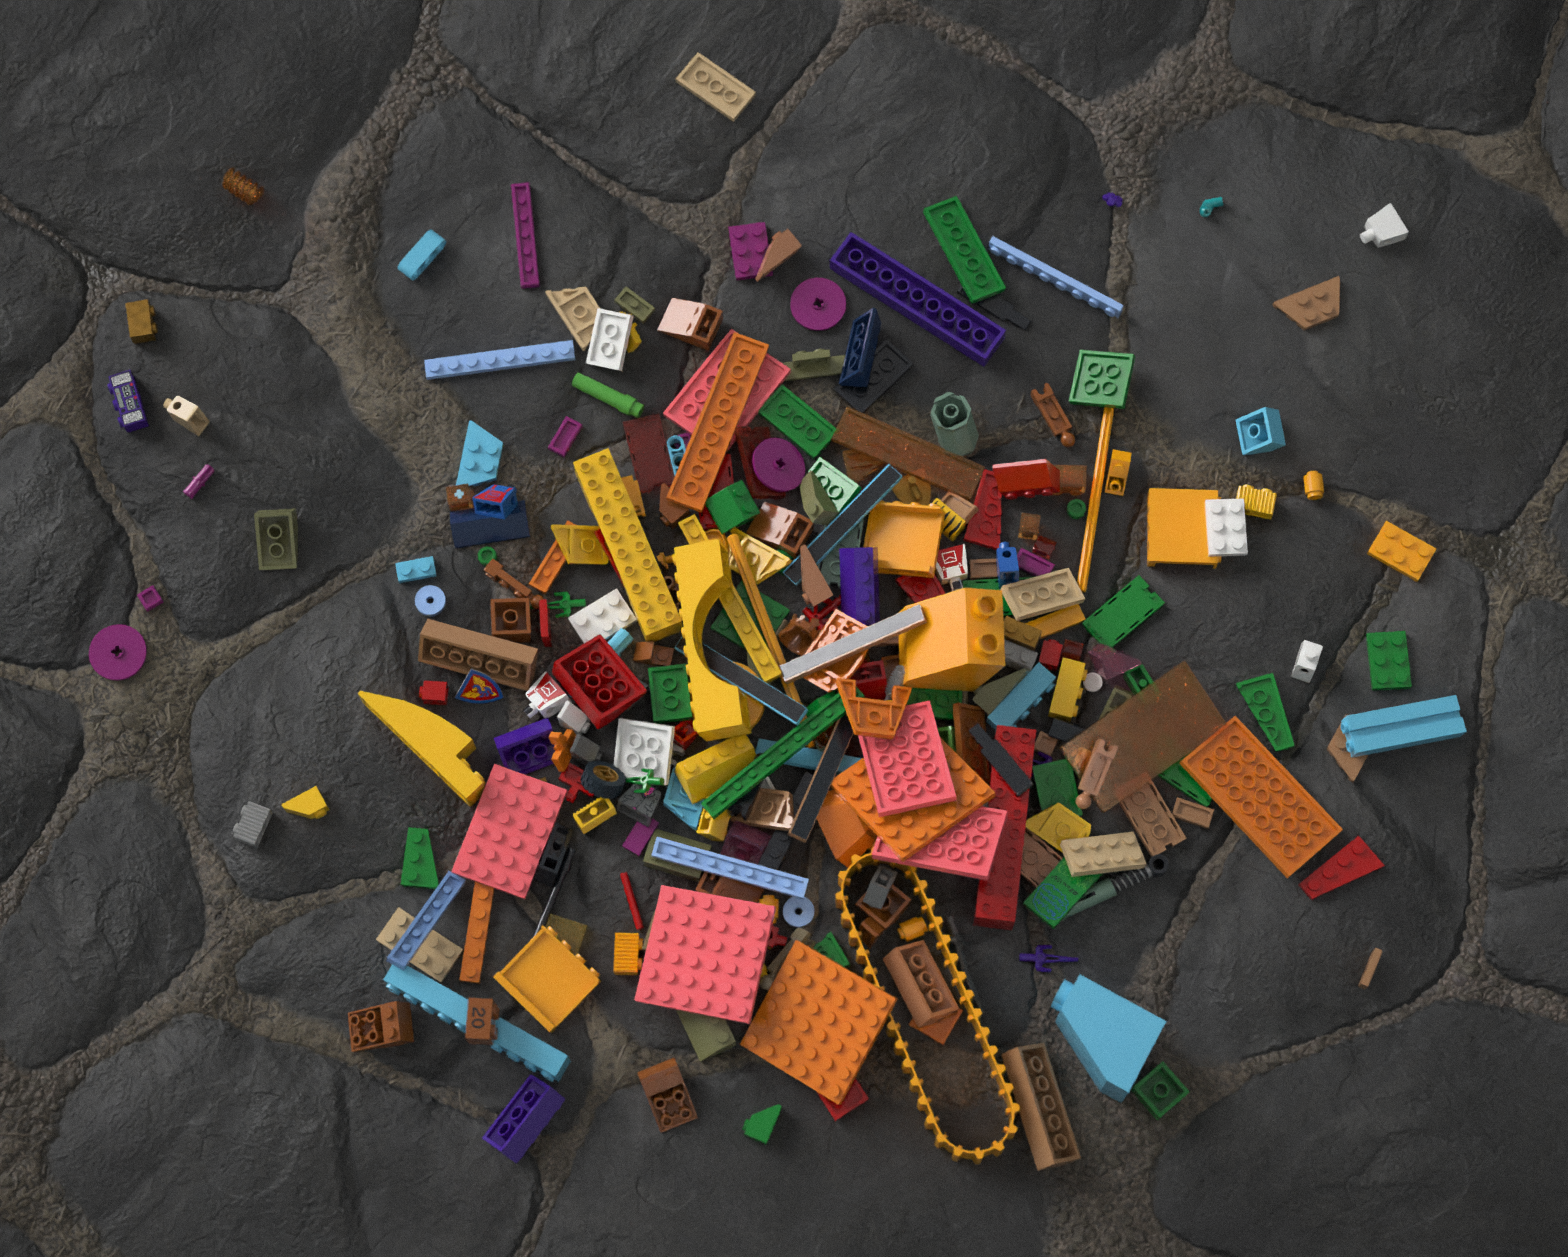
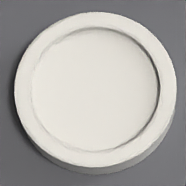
(1093, 682)

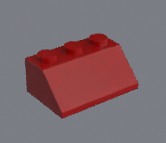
(1027, 478)

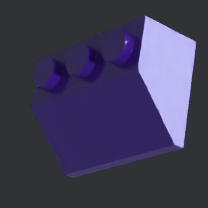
(526, 747)

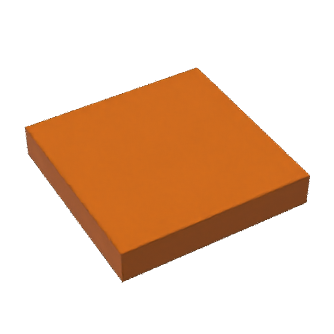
(941, 1029)

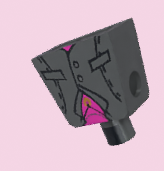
(640, 805)

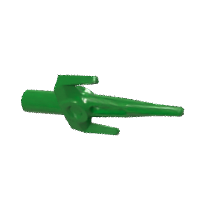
(565, 604)
(646, 780)

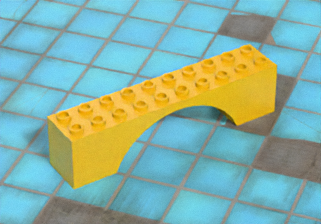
(628, 546)
(702, 578)

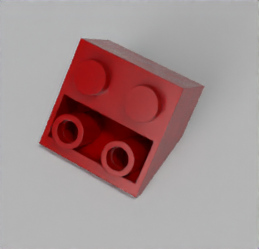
(871, 680)

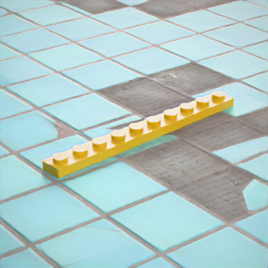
(737, 613)

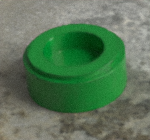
(1076, 508)
(486, 554)

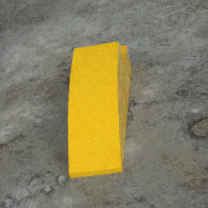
(432, 740)

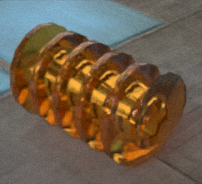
(241, 188)

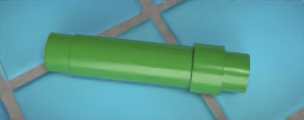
(624, 403)

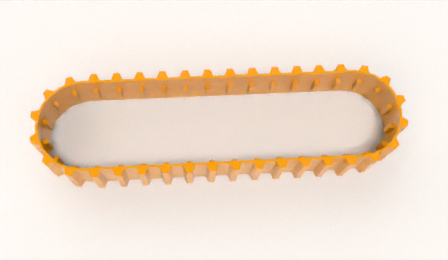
(967, 996)

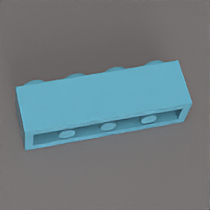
(1023, 697)

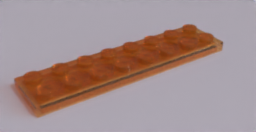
(907, 453)

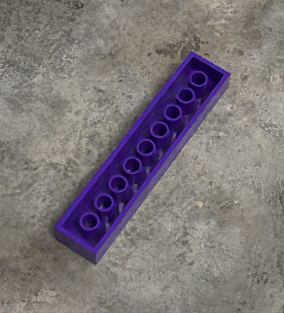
(917, 299)

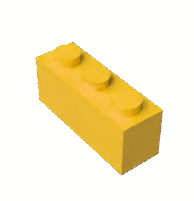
(1068, 689)

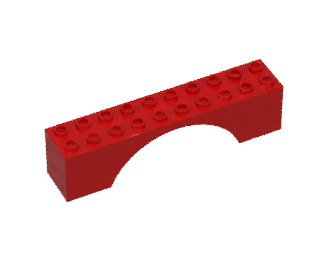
(998, 896)

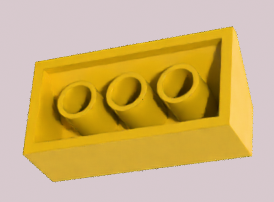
(714, 767)

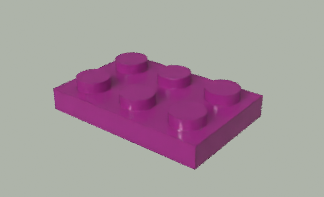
(748, 249)

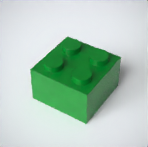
(1160, 1091)

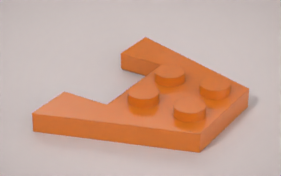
(873, 716)

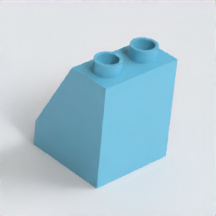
(1106, 1033)

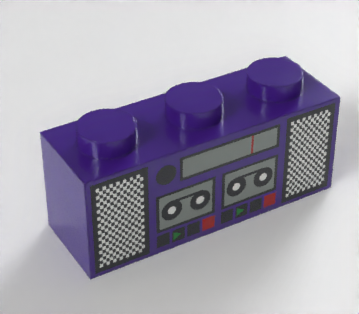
(127, 401)

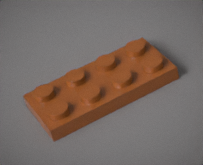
(966, 746)

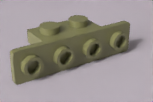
(814, 364)

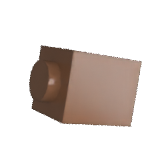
(782, 248)
(813, 582)

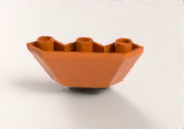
(843, 829)

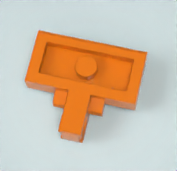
(562, 747)

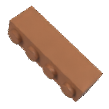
(920, 983)

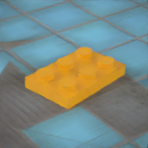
(1401, 551)

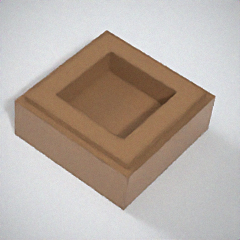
(1045, 744)

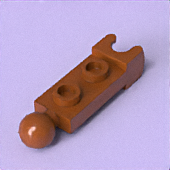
(1053, 415)
(496, 572)

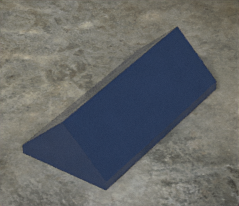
(861, 350)
(474, 529)

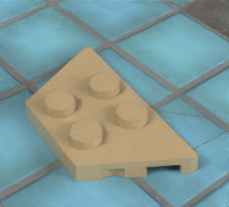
(577, 311)

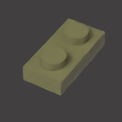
(634, 305)

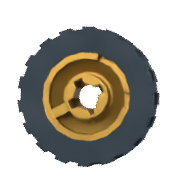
(603, 779)

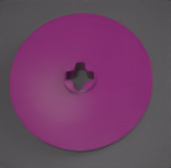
(824, 292)
(768, 471)
(108, 641)

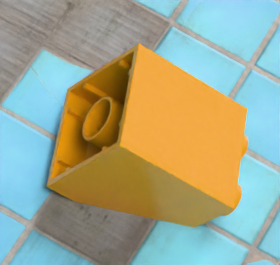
(958, 643)

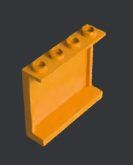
(1178, 527)
(905, 537)
(548, 978)

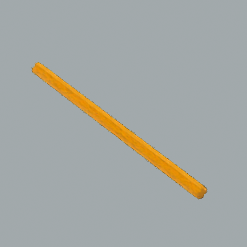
(1095, 498)
(761, 615)

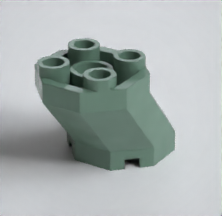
(954, 424)

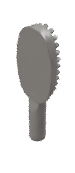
(896, 679)

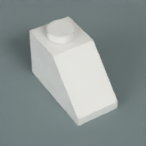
(573, 718)

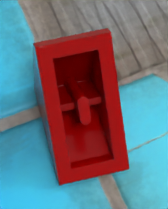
(684, 734)

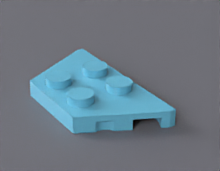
(479, 457)
(680, 804)

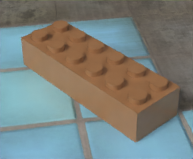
(466, 649)
(1041, 1106)

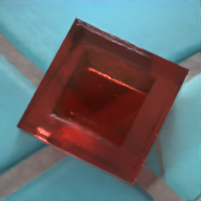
(1044, 547)
(1072, 650)

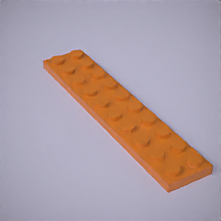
(717, 422)

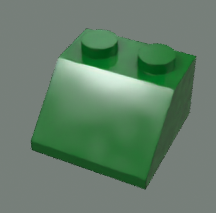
(732, 507)

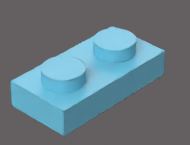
(415, 569)

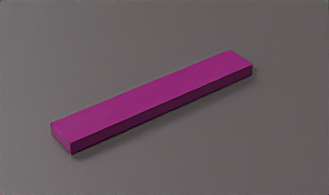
(525, 235)

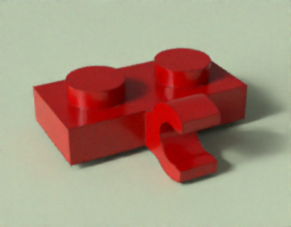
(572, 778)

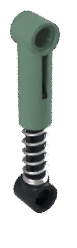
(1107, 888)

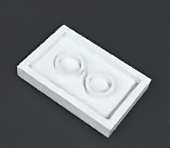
(609, 339)
(1226, 527)
(603, 617)

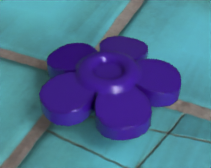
(1112, 199)

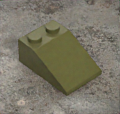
(277, 538)

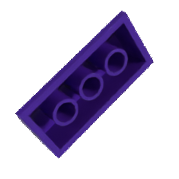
(860, 584)
(523, 1118)

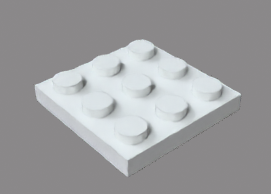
(644, 746)

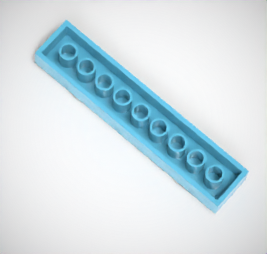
(453, 1008)

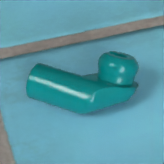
(1208, 205)

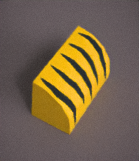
(953, 523)

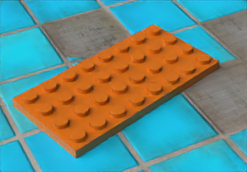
(1261, 797)

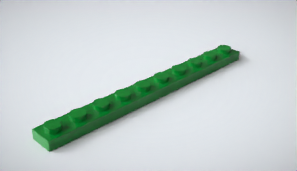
(776, 756)

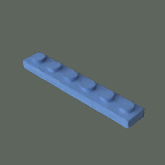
(426, 920)

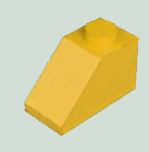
(308, 804)

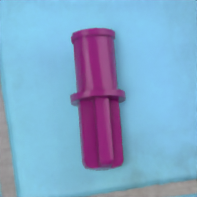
(198, 481)

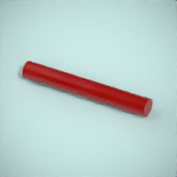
(631, 900)

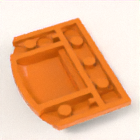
(837, 627)

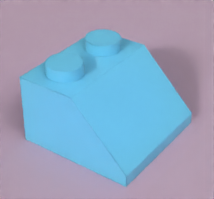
(1260, 431)

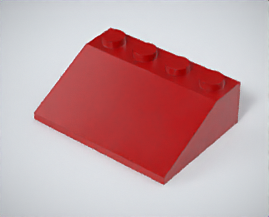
(598, 681)

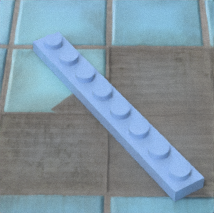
(1056, 277)
(499, 360)
(730, 868)

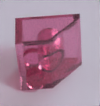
(1111, 661)
(745, 843)

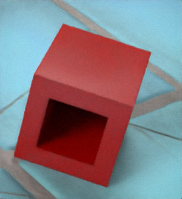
(1050, 654)
(434, 692)

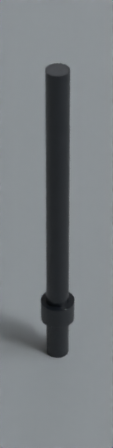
(565, 868)

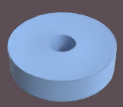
(430, 609)
(801, 920)

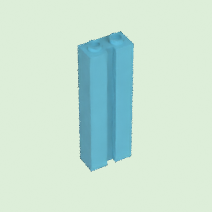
(1403, 726)

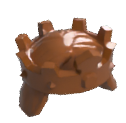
(799, 634)

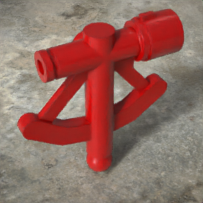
(831, 606)

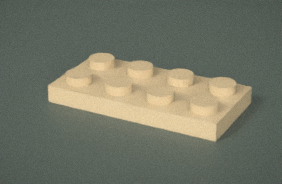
(715, 87)
(1042, 594)
(1102, 854)
(434, 956)

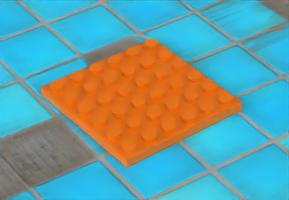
(914, 829)
(818, 1022)

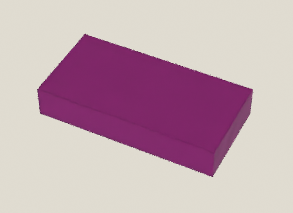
(565, 436)
(1033, 564)
(639, 837)

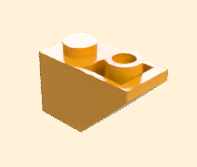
(1118, 472)

